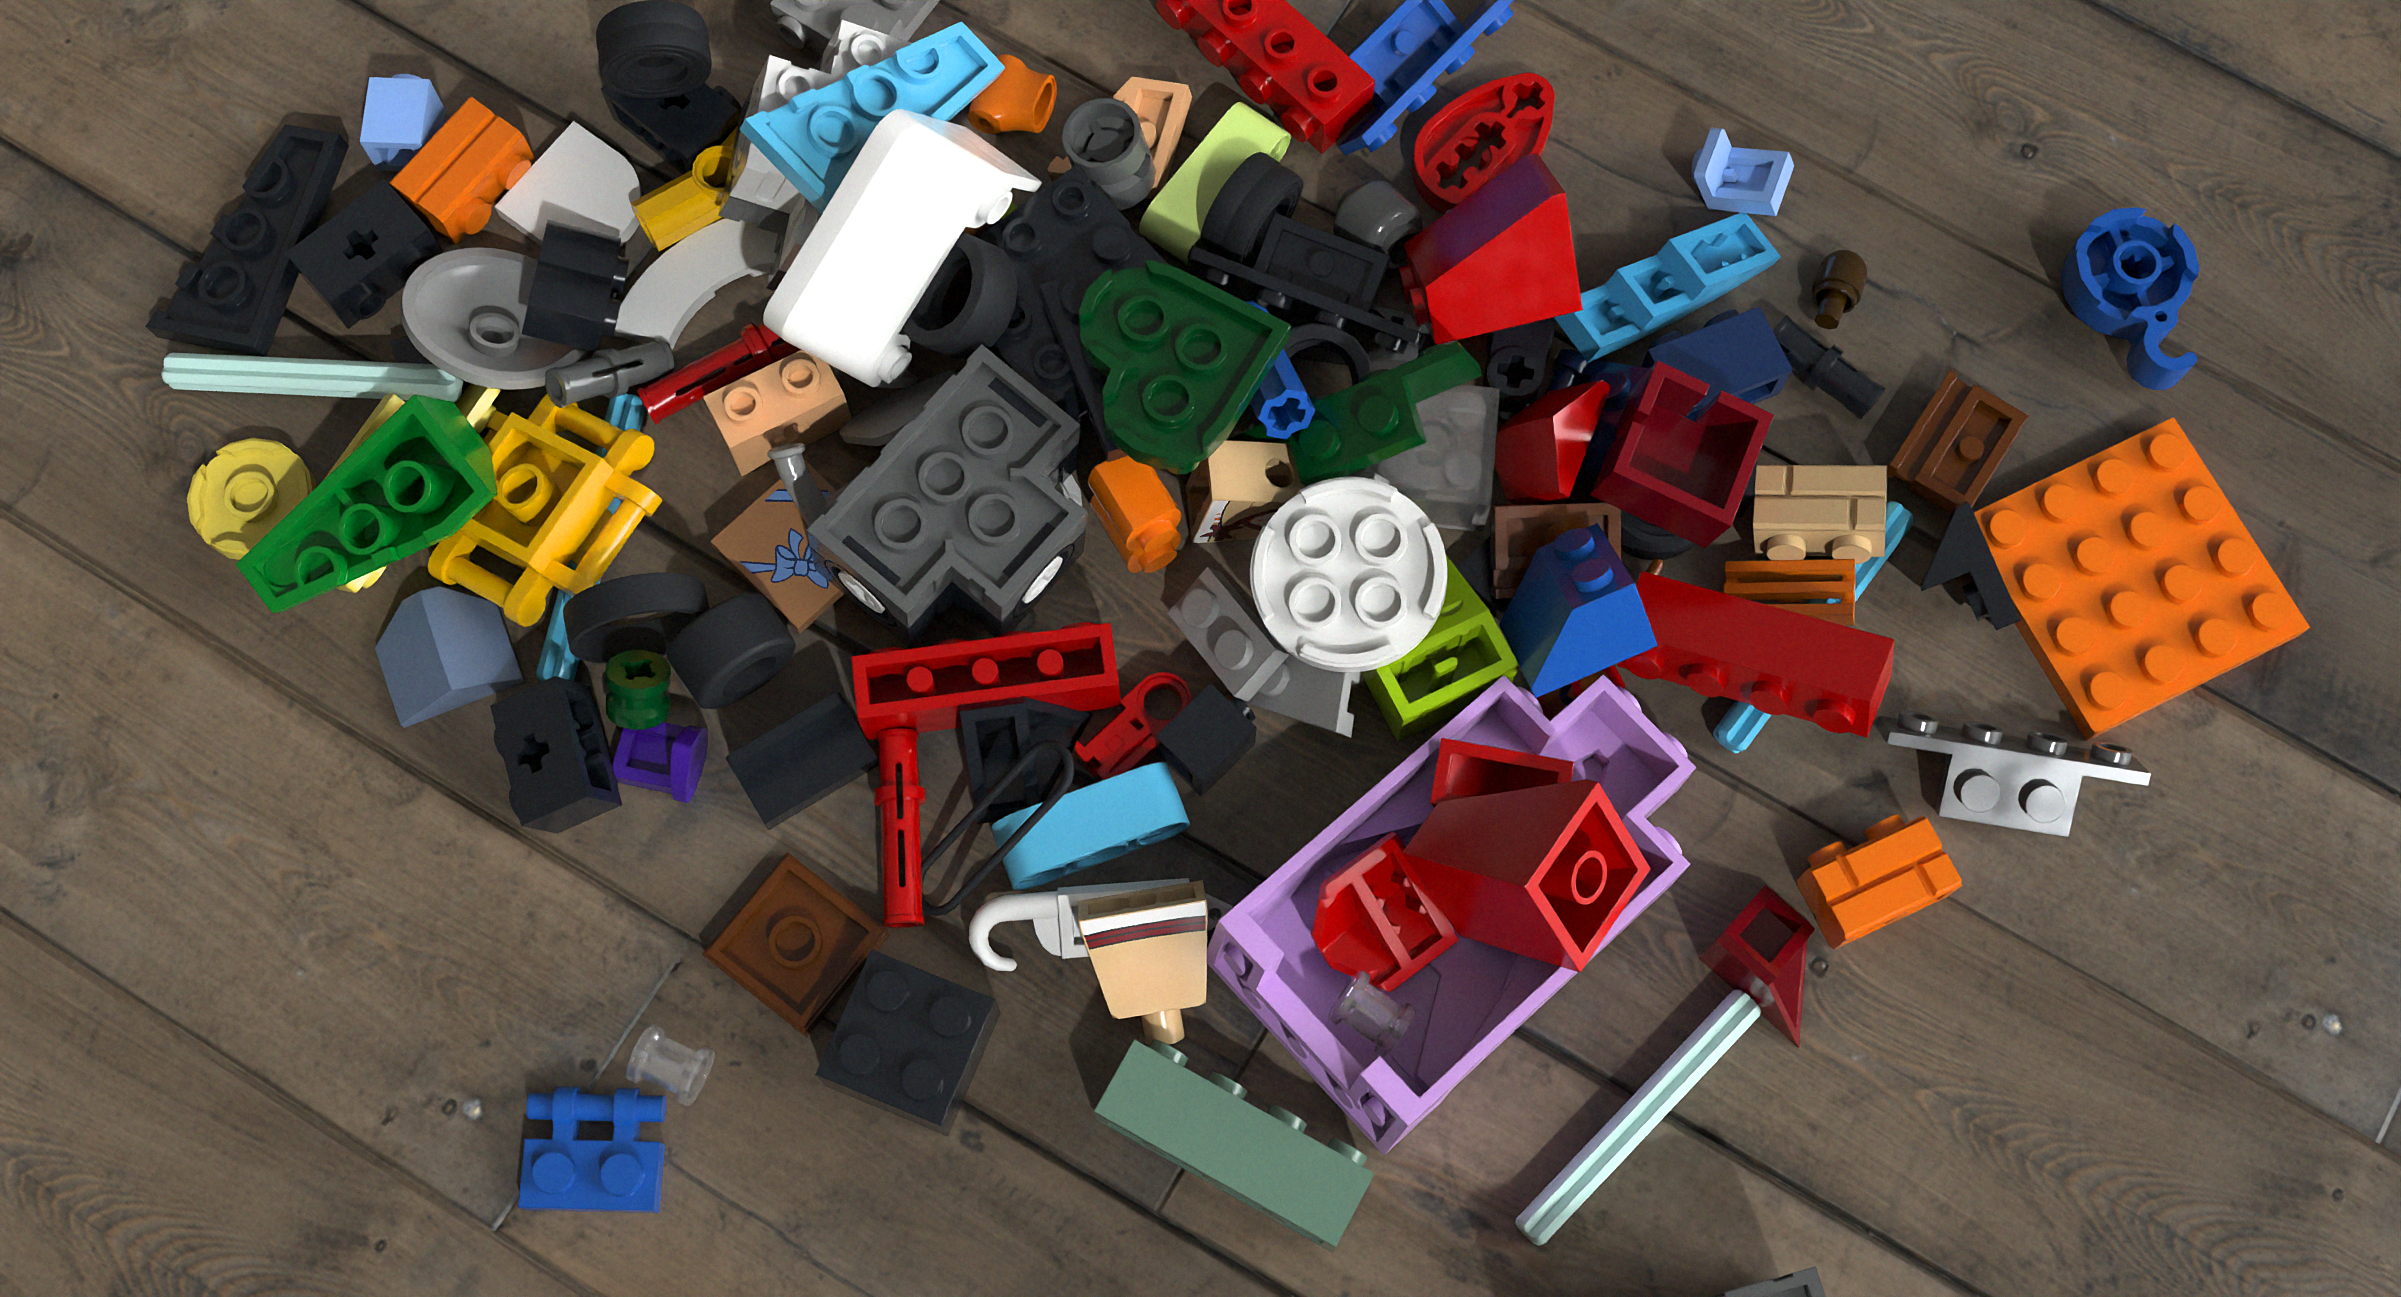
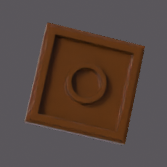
(796, 944)

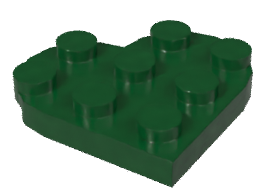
(1175, 361)

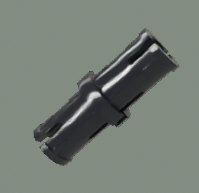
(1827, 369)

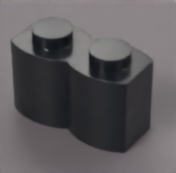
(574, 287)

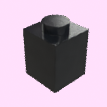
(1207, 738)

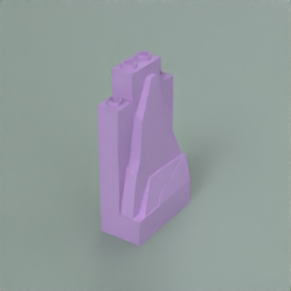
(1471, 991)

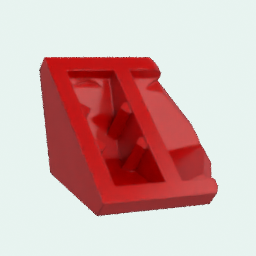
(1547, 441)
(1379, 917)

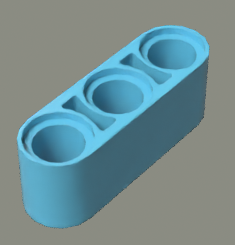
(1093, 826)

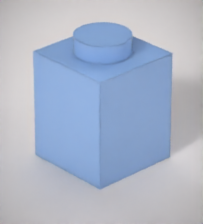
(399, 119)

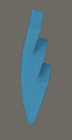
(1668, 285)

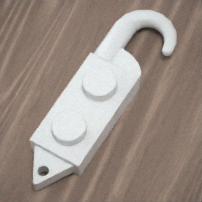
(1056, 918)

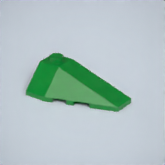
(387, 500)

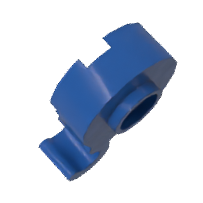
(2137, 307)

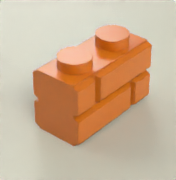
(463, 171)
(1878, 880)

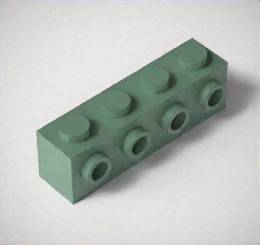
(1234, 1144)

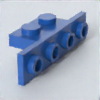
(1409, 53)

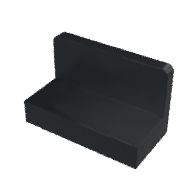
(802, 760)

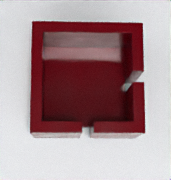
(1680, 469)

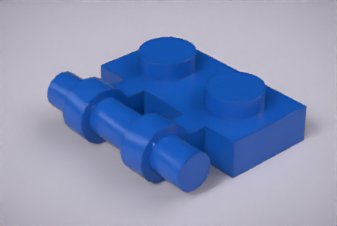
(593, 1173)

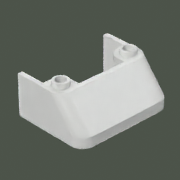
(887, 240)

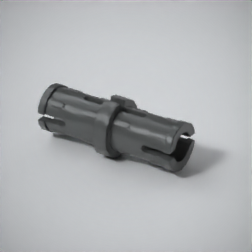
(578, 383)

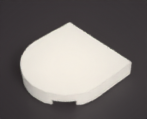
(575, 184)

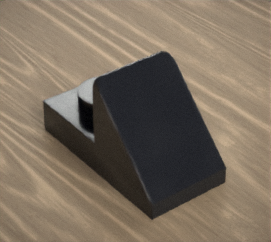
(1964, 551)

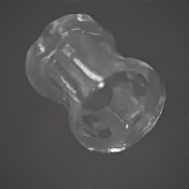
(1372, 1013)
(670, 1064)

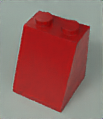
(1494, 258)
(1530, 869)

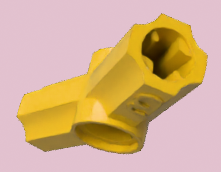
(687, 201)

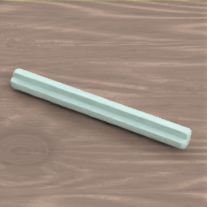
(308, 376)
(1637, 1117)

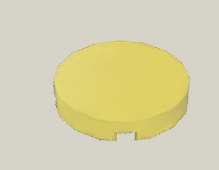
(246, 493)

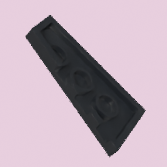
(245, 276)

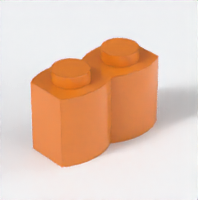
(1136, 513)

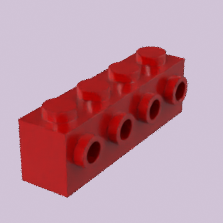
(1279, 63)
(1763, 655)
(928, 684)

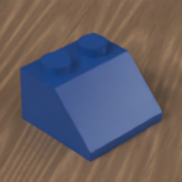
(1575, 612)

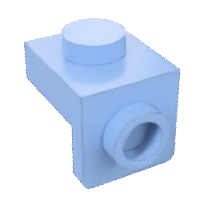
(1740, 177)

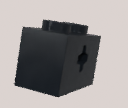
(677, 125)
(364, 254)
(555, 755)

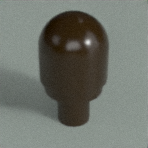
(1838, 286)

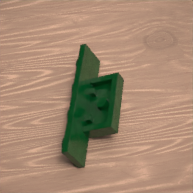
(1371, 417)

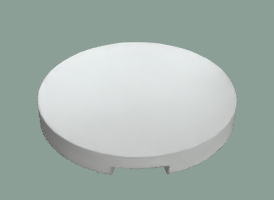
(1349, 575)

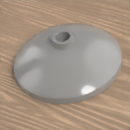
(469, 319)

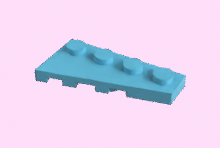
(825, 129)

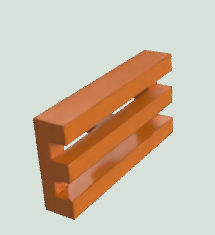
(1797, 580)

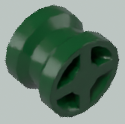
(638, 689)

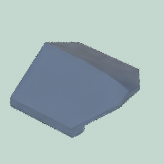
(445, 653)

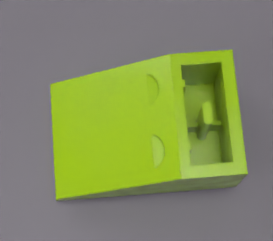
(1447, 668)

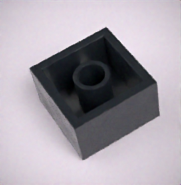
(909, 1042)

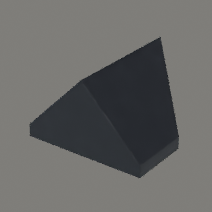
(998, 737)

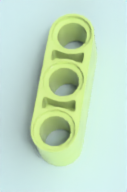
(1180, 208)

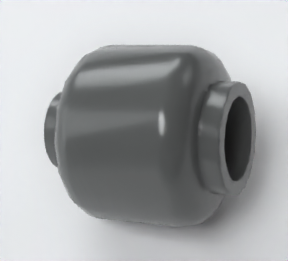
(1378, 219)

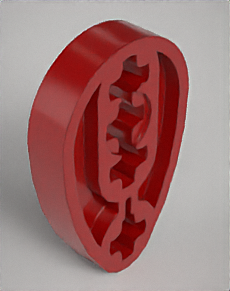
(1482, 114)

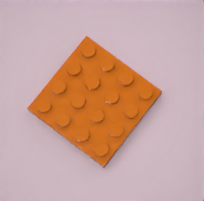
(2135, 578)

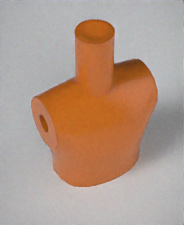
(1015, 100)

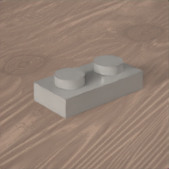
(1228, 634)

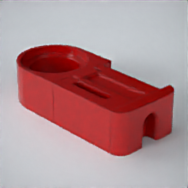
(1130, 736)

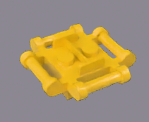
(550, 508)

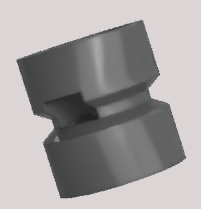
(1110, 150)

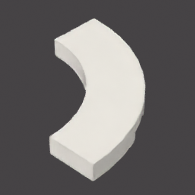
(689, 276)

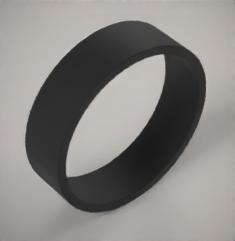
(628, 597)

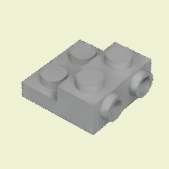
(815, 21)

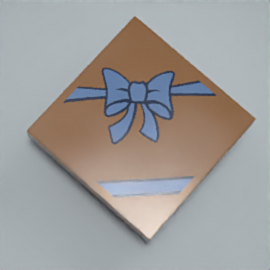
(774, 555)

